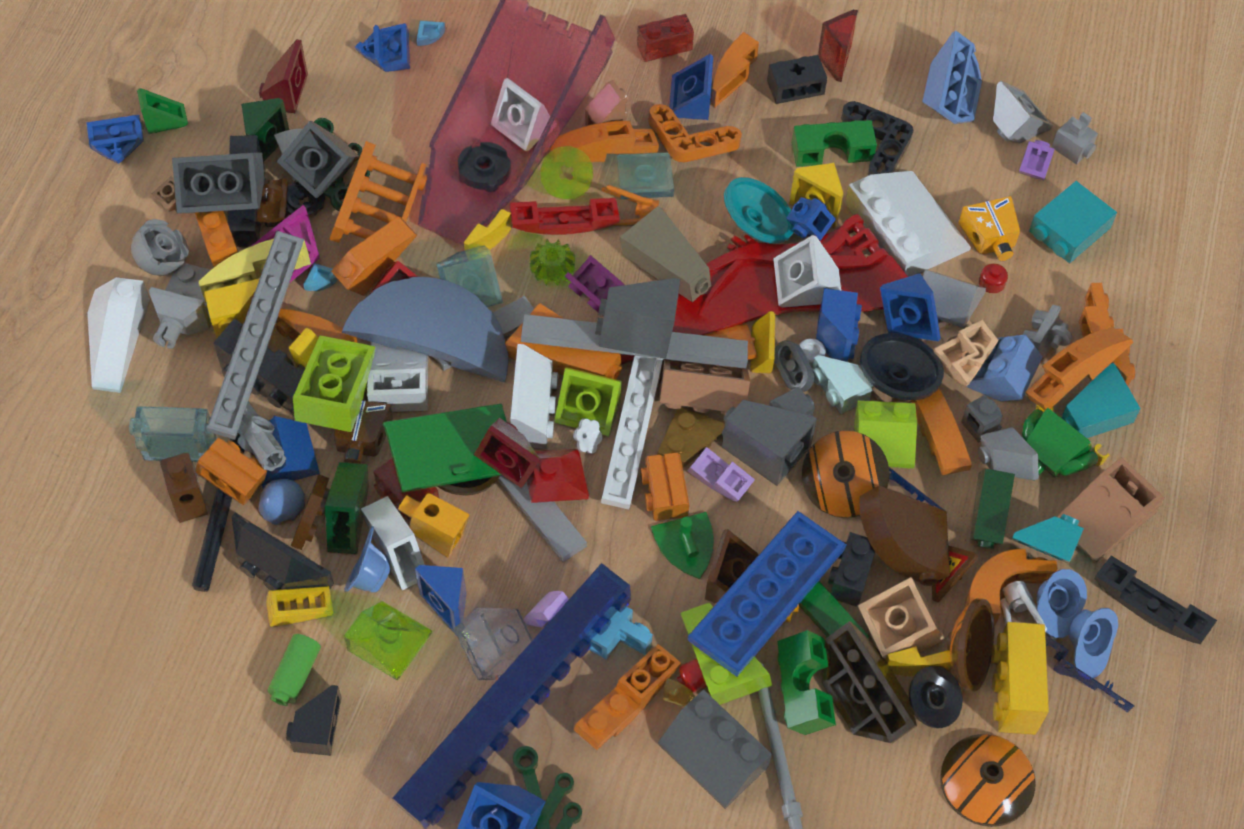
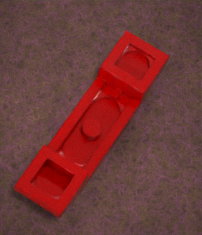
(566, 219)

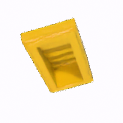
(297, 595)

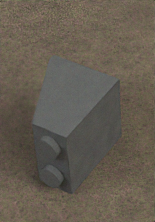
(639, 317)
(767, 438)

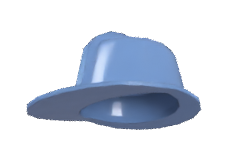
(370, 569)
(1061, 601)
(1093, 639)

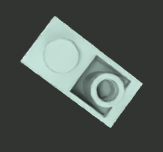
(842, 382)

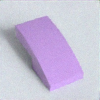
(719, 476)
(546, 609)

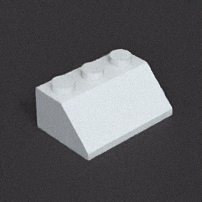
(533, 397)

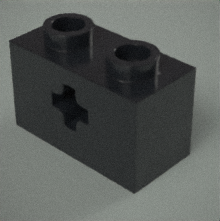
(797, 79)

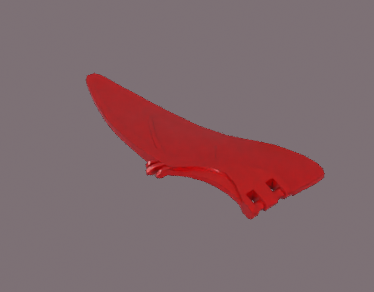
(746, 286)

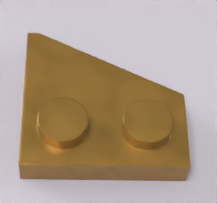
(690, 435)

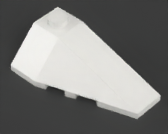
(113, 330)

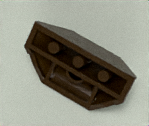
(865, 687)

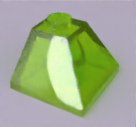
(386, 638)

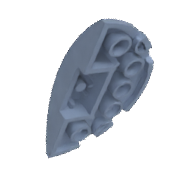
(435, 321)

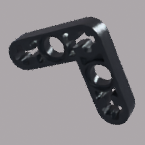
(886, 133)

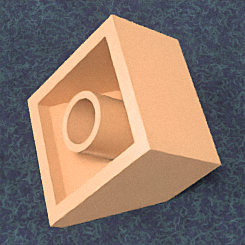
(901, 619)

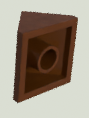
(728, 565)

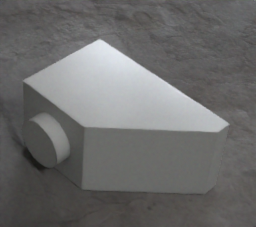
(1009, 453)

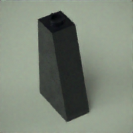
(244, 222)

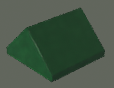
(265, 120)

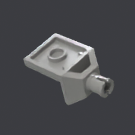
(180, 306)

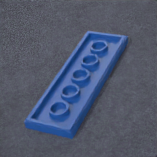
(766, 593)

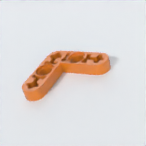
(685, 146)

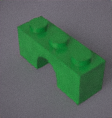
(853, 138)
(799, 660)

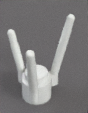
(1019, 599)

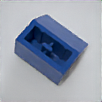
(839, 323)

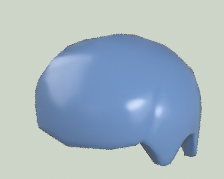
(281, 501)

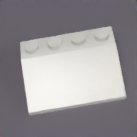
(905, 220)

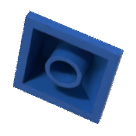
(501, 808)

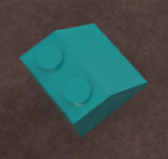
(1052, 537)

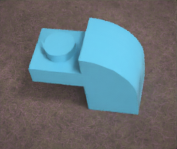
(622, 629)

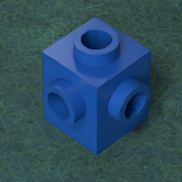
(810, 218)

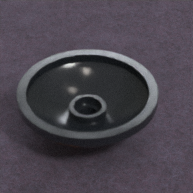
(901, 366)

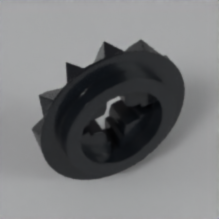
(296, 192)

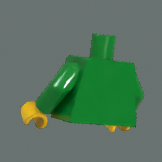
(1058, 444)

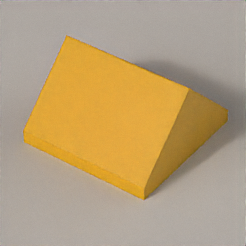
(818, 183)

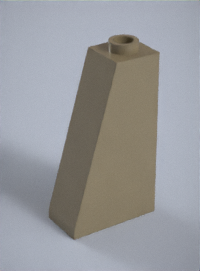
(666, 253)

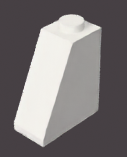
(394, 540)

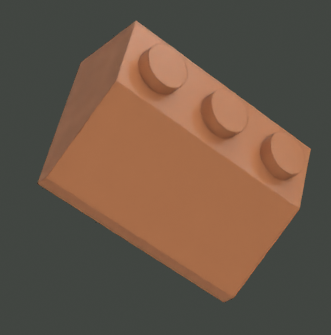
(703, 386)

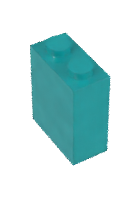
(1072, 221)

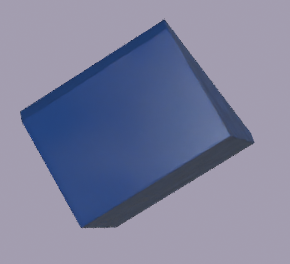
(692, 90)
(910, 308)
(297, 448)
(444, 592)

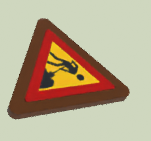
(959, 562)

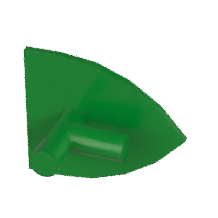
(686, 543)

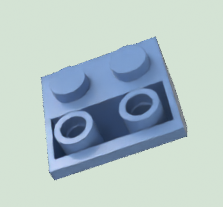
(1008, 369)

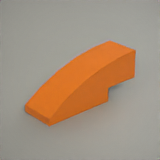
(734, 67)

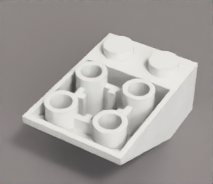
(399, 379)

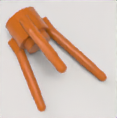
(643, 207)

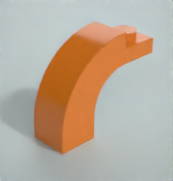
(1006, 569)

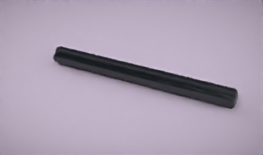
(213, 537)

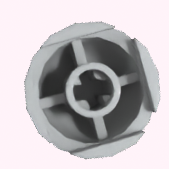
(158, 248)

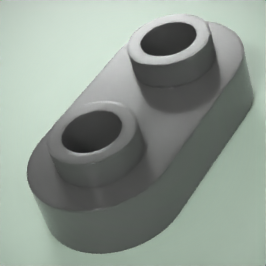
(793, 368)

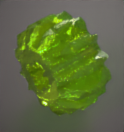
(552, 262)

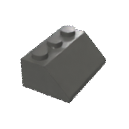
(218, 182)
(715, 749)

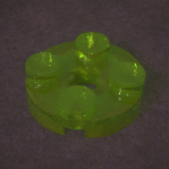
(564, 187)

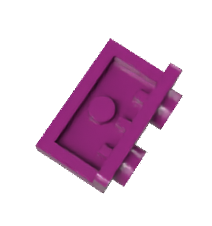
(593, 281)

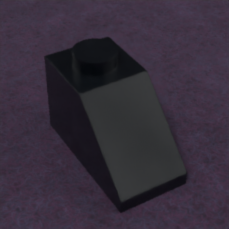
(316, 724)

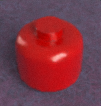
(993, 278)
(692, 676)

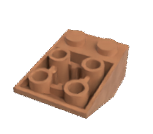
(1113, 508)

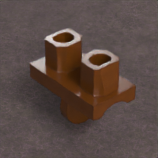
(273, 202)

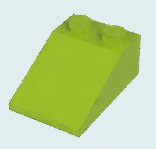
(333, 384)

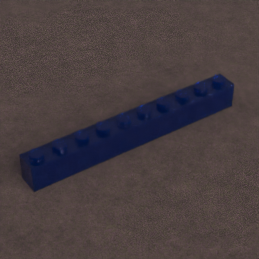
(512, 697)

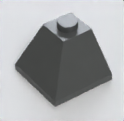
(317, 159)

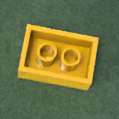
(1020, 678)

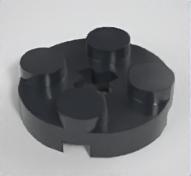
(488, 178)

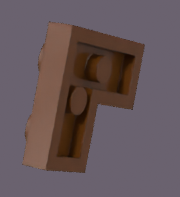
(314, 506)

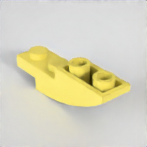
(244, 267)

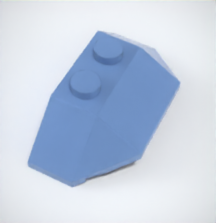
(954, 80)

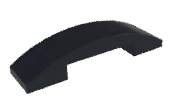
(1151, 605)

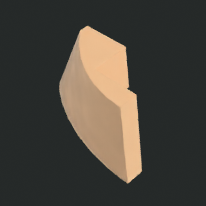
(963, 349)

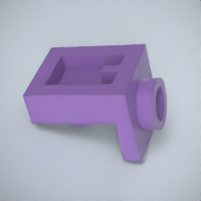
(1037, 159)

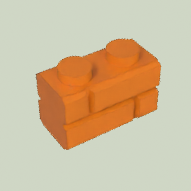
(231, 470)
(666, 487)

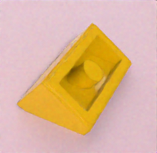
(764, 335)

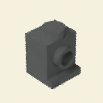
(986, 413)

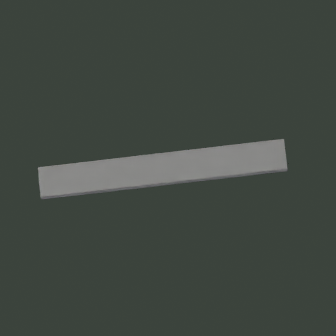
(255, 336)
(681, 347)

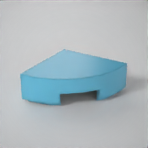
(429, 32)
(319, 278)

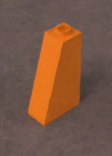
(590, 361)

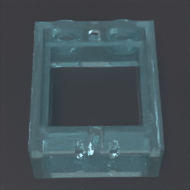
(171, 432)

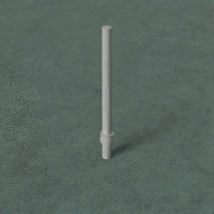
(791, 809)

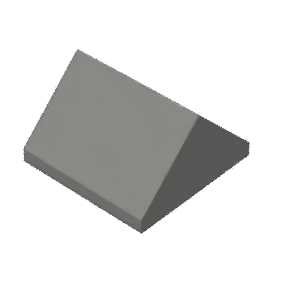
(953, 297)

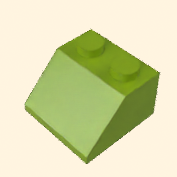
(891, 427)

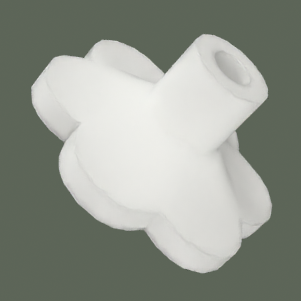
(587, 436)

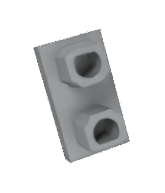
(1051, 331)

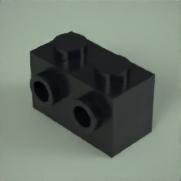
(853, 570)

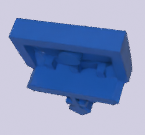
(387, 48)
(115, 137)

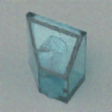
(473, 271)

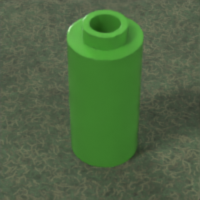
(293, 669)

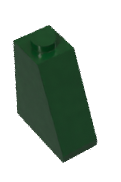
(344, 507)
(991, 507)

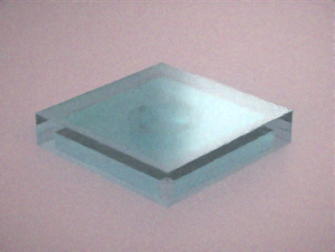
(646, 174)

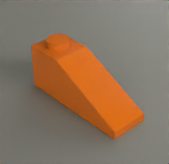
(373, 256)

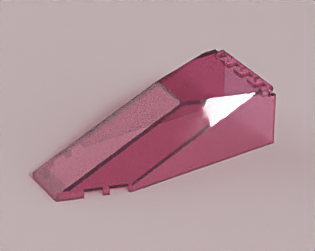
(543, 61)

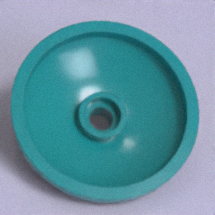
(758, 210)

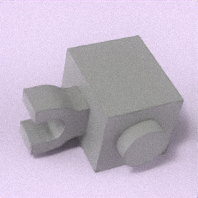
(1076, 139)

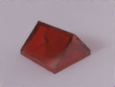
(837, 42)

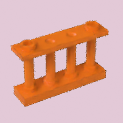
(361, 183)

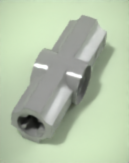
(258, 439)

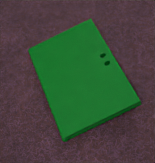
(441, 444)

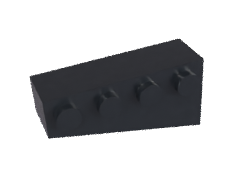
(277, 375)

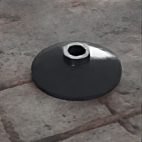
(944, 693)

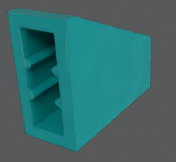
(1102, 405)

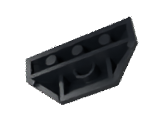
(273, 560)

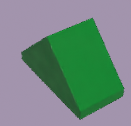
(161, 112)

